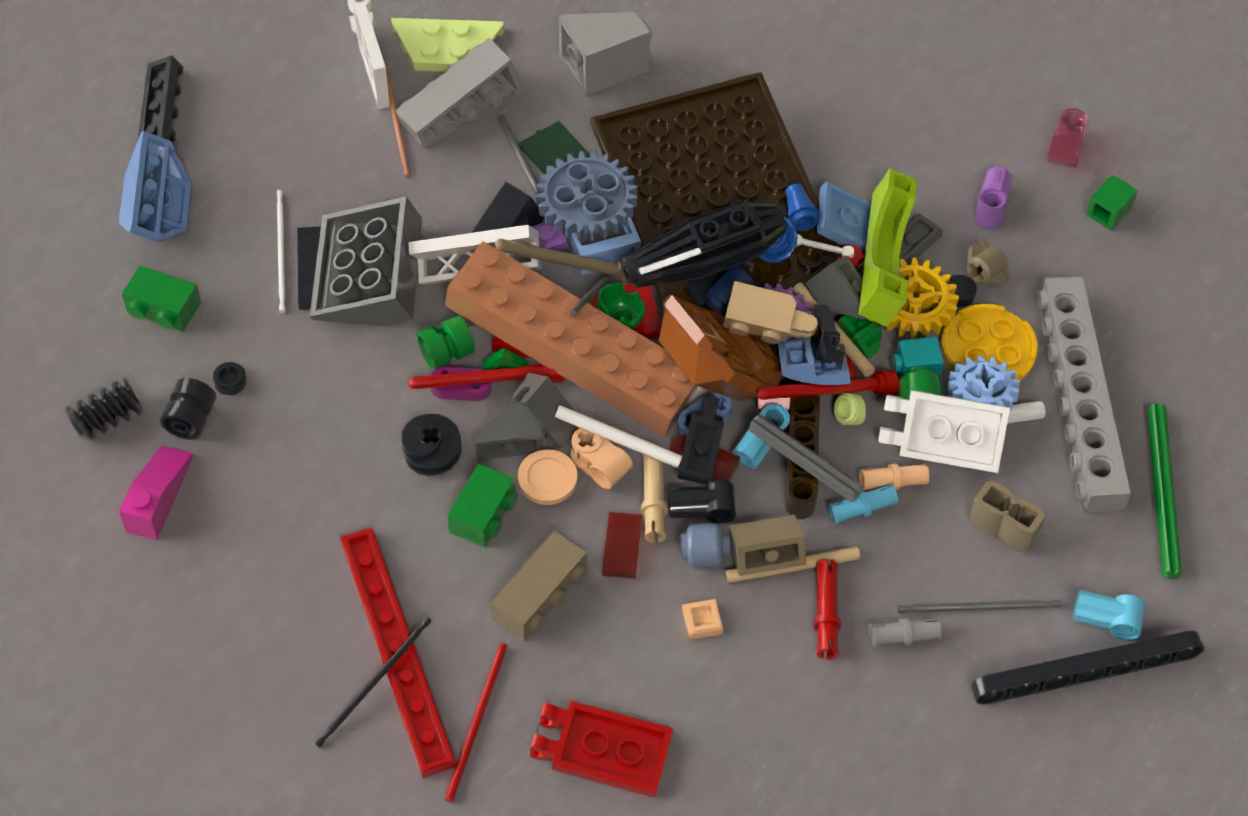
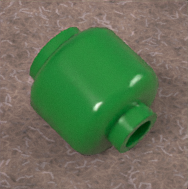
(919, 379)

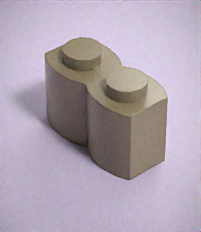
(1011, 518)

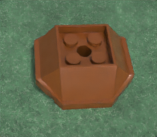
(714, 355)

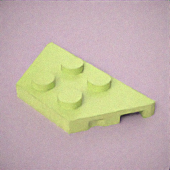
(442, 42)

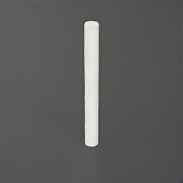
(618, 436)

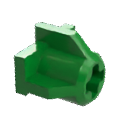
(863, 334)

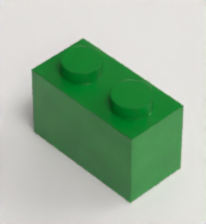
(161, 298)
(482, 505)

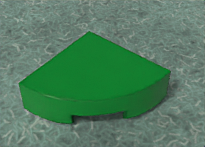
(504, 359)

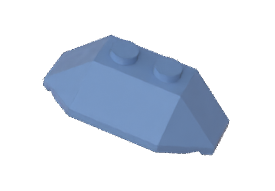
(155, 191)

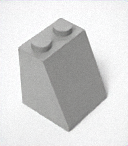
(604, 48)

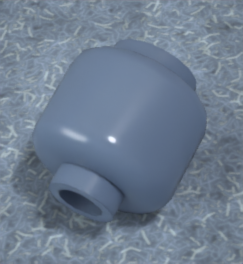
(705, 545)

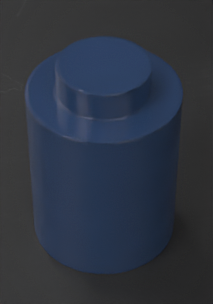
(721, 290)

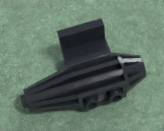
(706, 247)

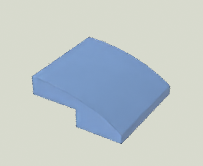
(800, 364)

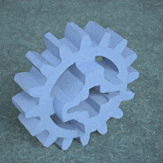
(984, 382)

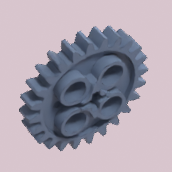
(586, 195)

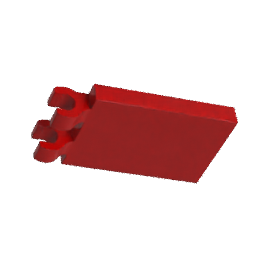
(604, 747)

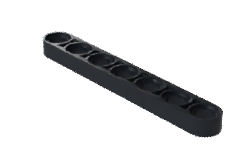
(1087, 667)

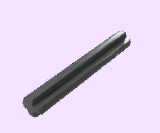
(806, 458)

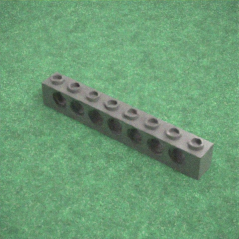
(1066, 317)

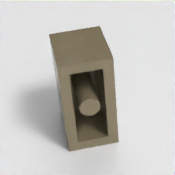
(767, 545)

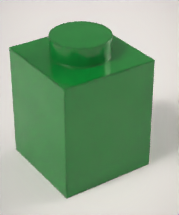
(1111, 202)

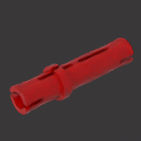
(827, 620)

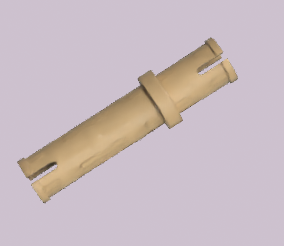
(654, 506)

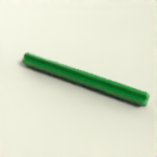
(1164, 491)

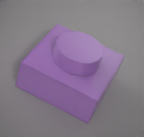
(551, 239)

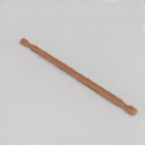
(397, 127)

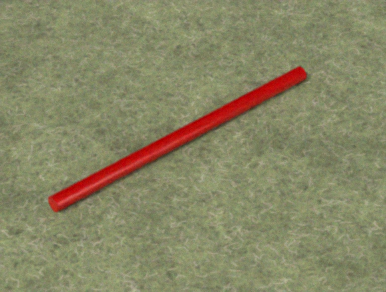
(462, 761)

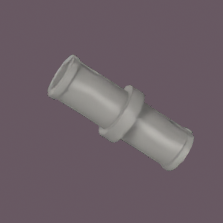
(905, 631)

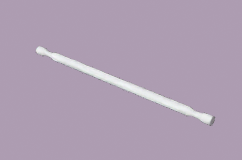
(281, 263)

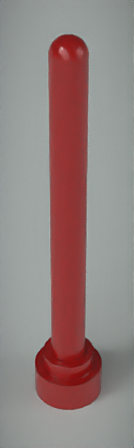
(481, 377)
(882, 383)

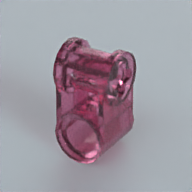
(1067, 141)

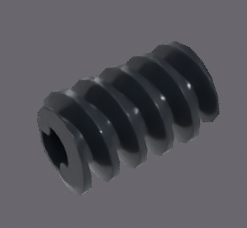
(103, 409)

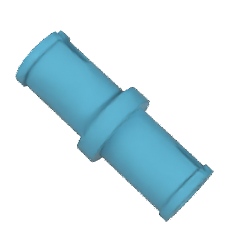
(864, 504)

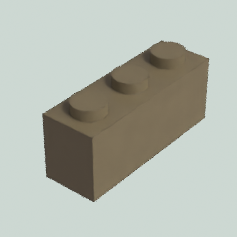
(539, 586)

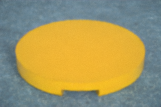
(990, 333)

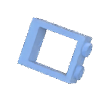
(610, 249)

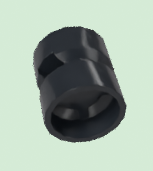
(188, 408)

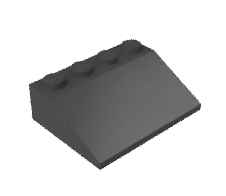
(367, 264)

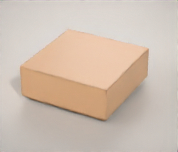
(702, 619)

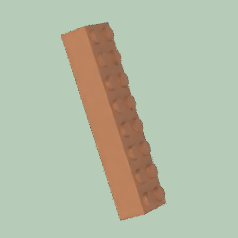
(583, 348)

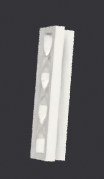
(465, 244)

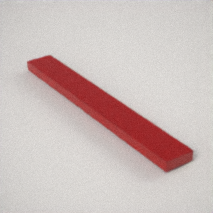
(390, 632)

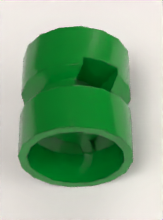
(446, 342)

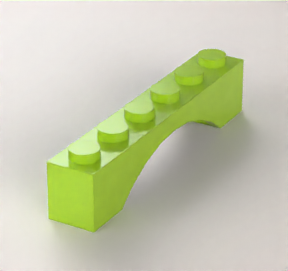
(882, 283)

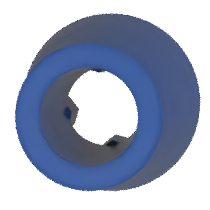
(800, 208)

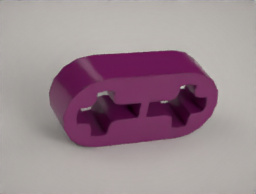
(462, 392)

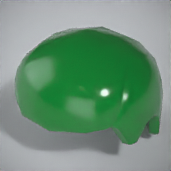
(621, 305)

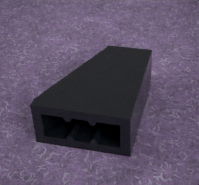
(510, 209)

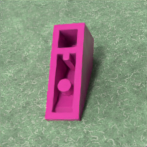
(154, 492)

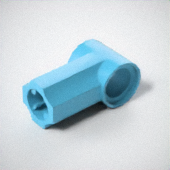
(753, 449)
(1120, 614)

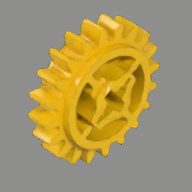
(924, 292)

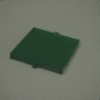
(551, 144)

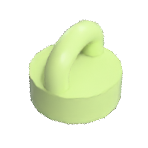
(850, 409)

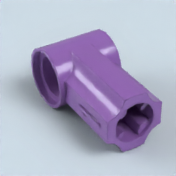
(993, 197)

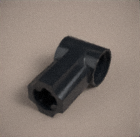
(713, 501)

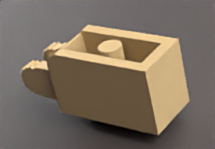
(766, 314)

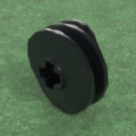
(431, 444)

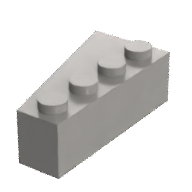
(460, 94)

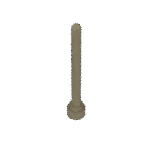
(563, 258)

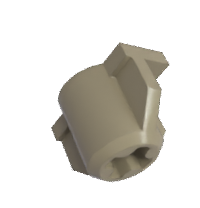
(987, 264)

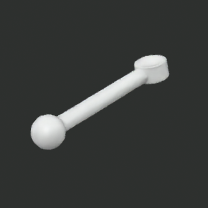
(845, 251)

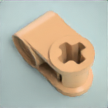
(599, 458)

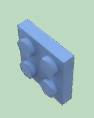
(843, 216)

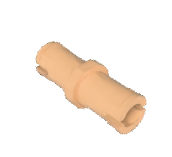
(894, 475)

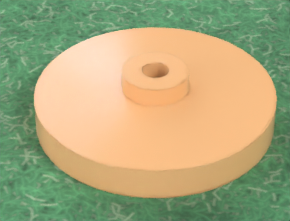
(547, 477)

